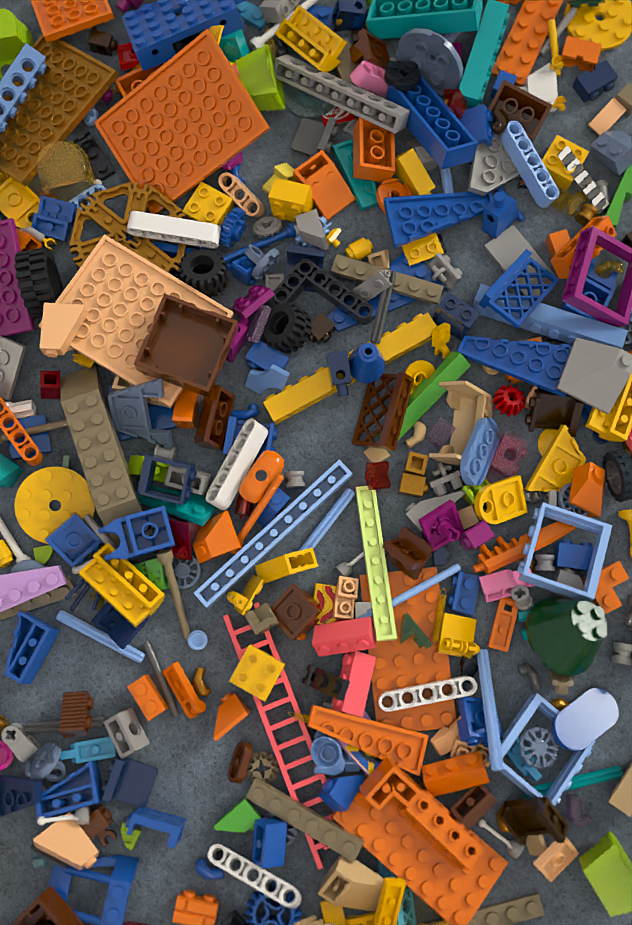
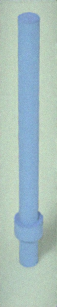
(420, 587)

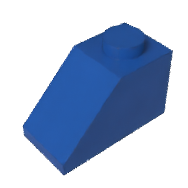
(273, 508)
(340, 791)

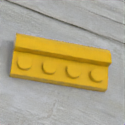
(311, 39)
(618, 422)
(122, 586)

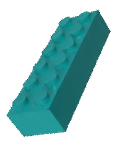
(397, 17)
(484, 52)

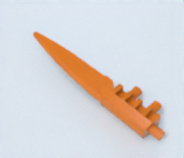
(509, 553)

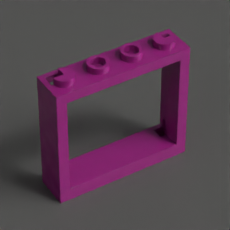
(578, 272)

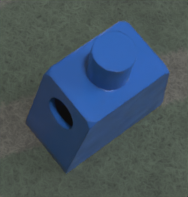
(499, 214)

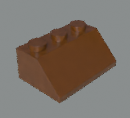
(521, 107)
(214, 419)

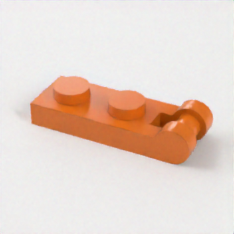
(503, 625)
(184, 691)

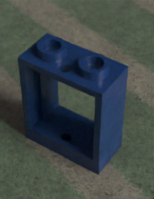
(460, 319)
(148, 473)

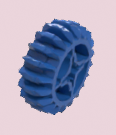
(270, 904)

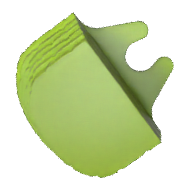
(12, 38)
(259, 79)
(609, 874)

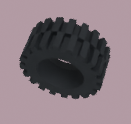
(37, 279)

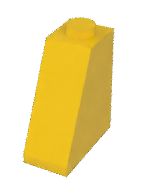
(412, 173)
(286, 565)

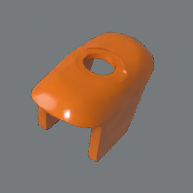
(251, 488)

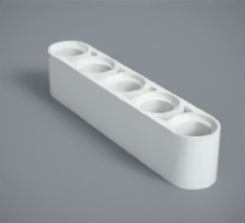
(173, 229)
(236, 464)
(437, 695)
(247, 868)

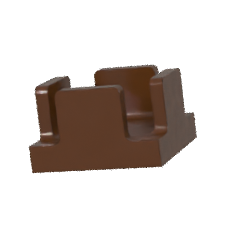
(371, 49)
(296, 612)

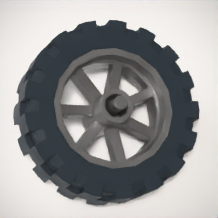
(618, 474)

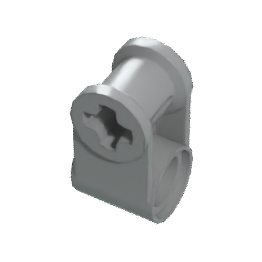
(21, 743)

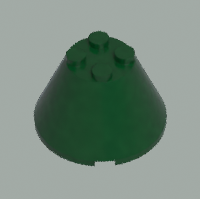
(566, 634)

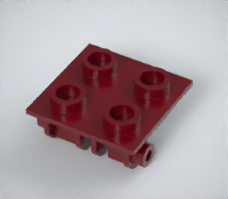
(182, 540)

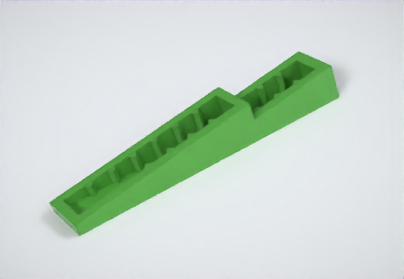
(622, 193)
(429, 390)

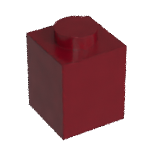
(50, 384)

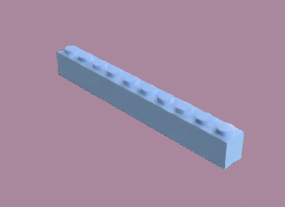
(273, 534)

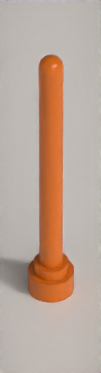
(258, 510)

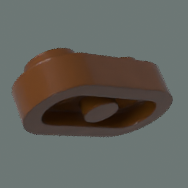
(240, 762)

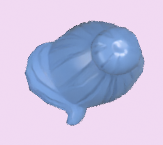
(327, 754)

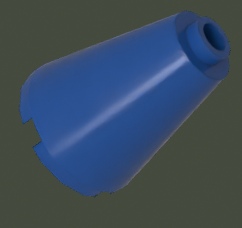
(366, 363)

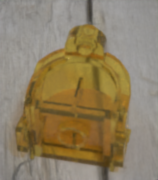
(62, 165)

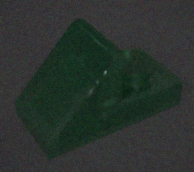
(409, 628)

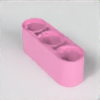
(370, 78)

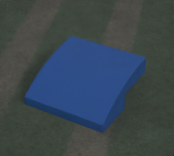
(54, 217)
(40, 439)

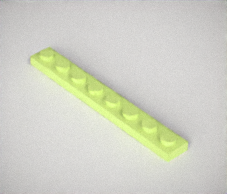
(375, 565)

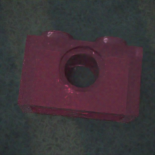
(516, 447)

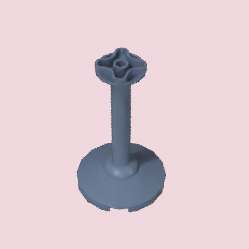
(433, 57)

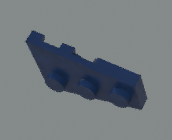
(18, 793)

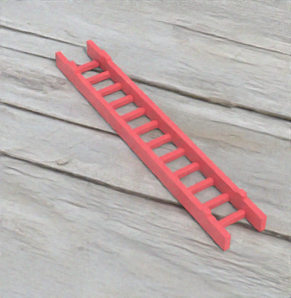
(269, 729)

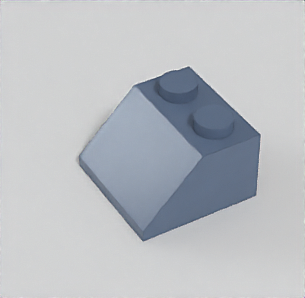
(613, 150)

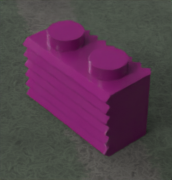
(476, 536)

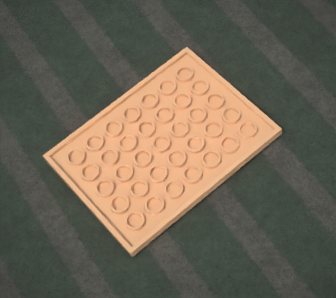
(121, 303)

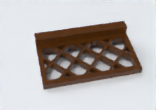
(394, 412)

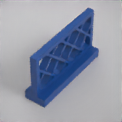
(505, 282)

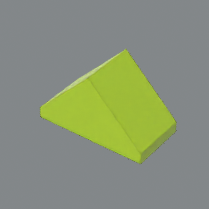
(471, 492)

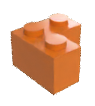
(610, 576)
(387, 782)

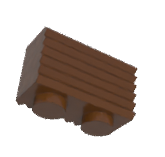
(76, 714)
(473, 806)

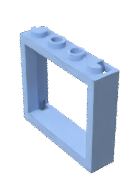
(600, 528)
(572, 766)

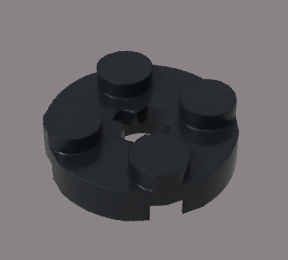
(402, 75)

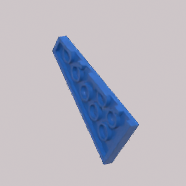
(423, 215)
(400, 264)
(525, 360)

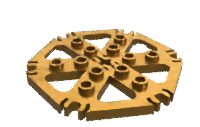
(116, 227)

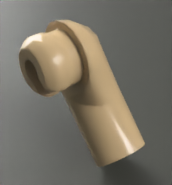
(419, 434)

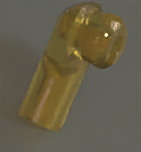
(575, 200)
(610, 265)

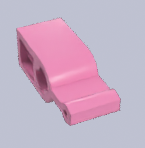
(500, 584)

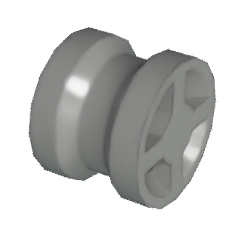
(295, 479)
(544, 562)

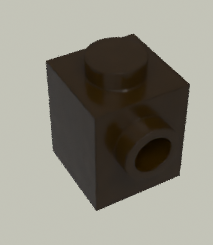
(321, 329)

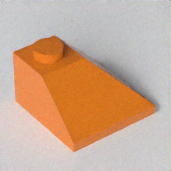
(588, 488)
(215, 538)
(229, 714)

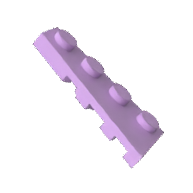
(28, 584)

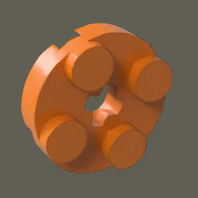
(389, 187)

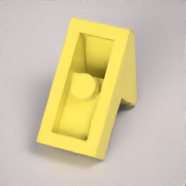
(282, 171)

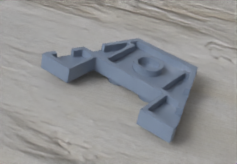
(131, 412)

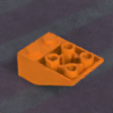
(327, 185)

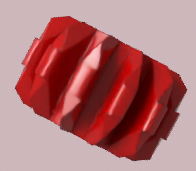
(509, 400)

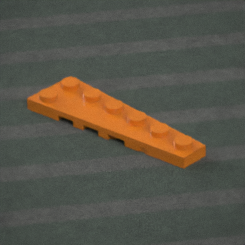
(381, 740)

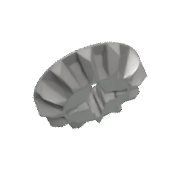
(267, 226)

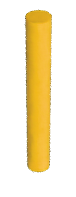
(553, 42)

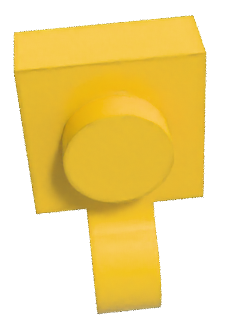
(441, 336)

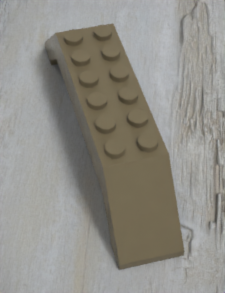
(98, 446)

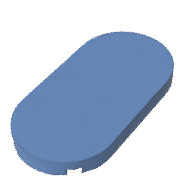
(479, 452)

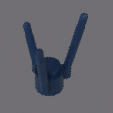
(96, 600)

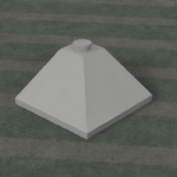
(595, 373)

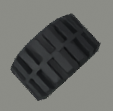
(206, 262)
(296, 331)

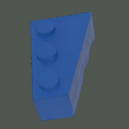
(30, 647)
(74, 792)

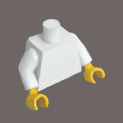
(544, 84)

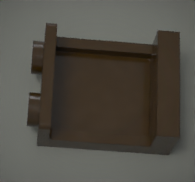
(552, 411)
(533, 817)

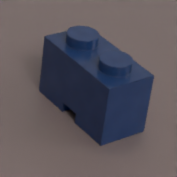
(592, 84)

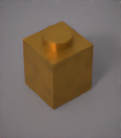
(416, 464)
(413, 485)

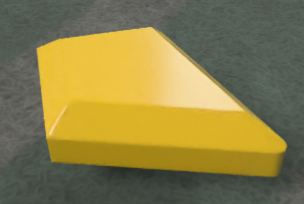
(331, 237)

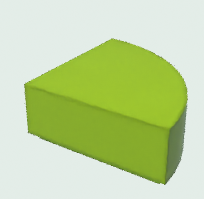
(43, 553)
(129, 841)

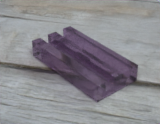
(258, 324)

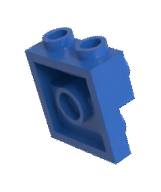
(74, 540)
(472, 722)

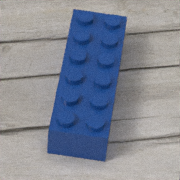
(435, 125)

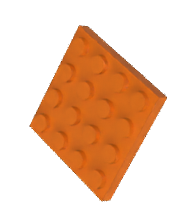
(67, 17)

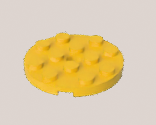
(609, 32)
(40, 489)

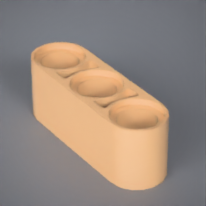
(234, 190)

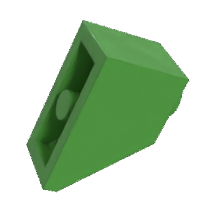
(239, 818)

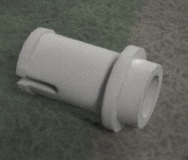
(602, 185)

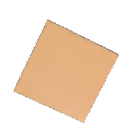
(556, 859)

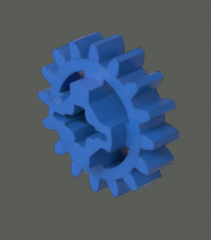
(233, 227)

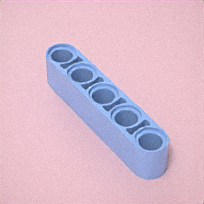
(529, 164)

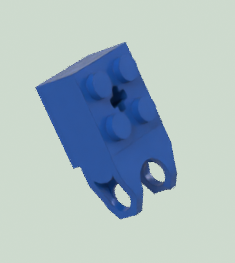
(596, 289)
(132, 534)

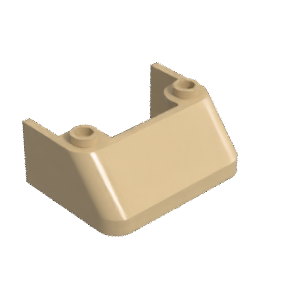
(469, 406)

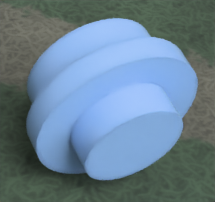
(197, 640)

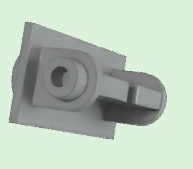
(373, 285)

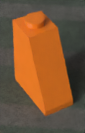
(186, 410)

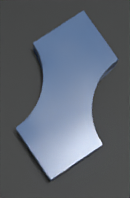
(271, 378)

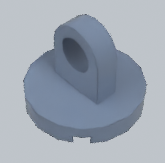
(262, 261)
(44, 762)

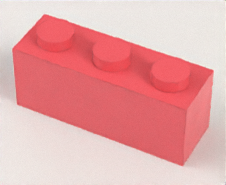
(344, 636)
(358, 670)

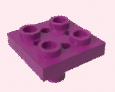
(255, 298)
(445, 527)

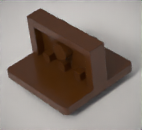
(408, 552)

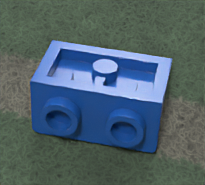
(464, 593)

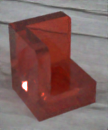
(456, 101)
(377, 475)

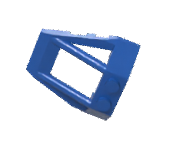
(118, 890)

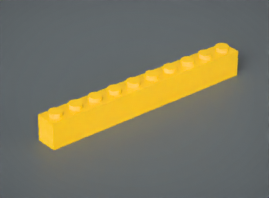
(318, 386)

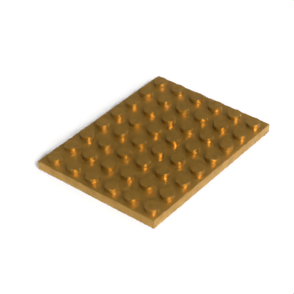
(53, 107)

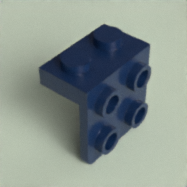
(297, 252)
(116, 625)
(129, 782)

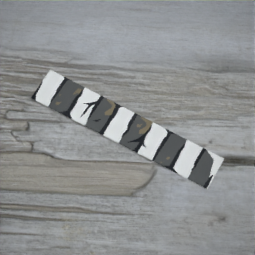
(583, 179)

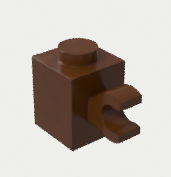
(99, 821)

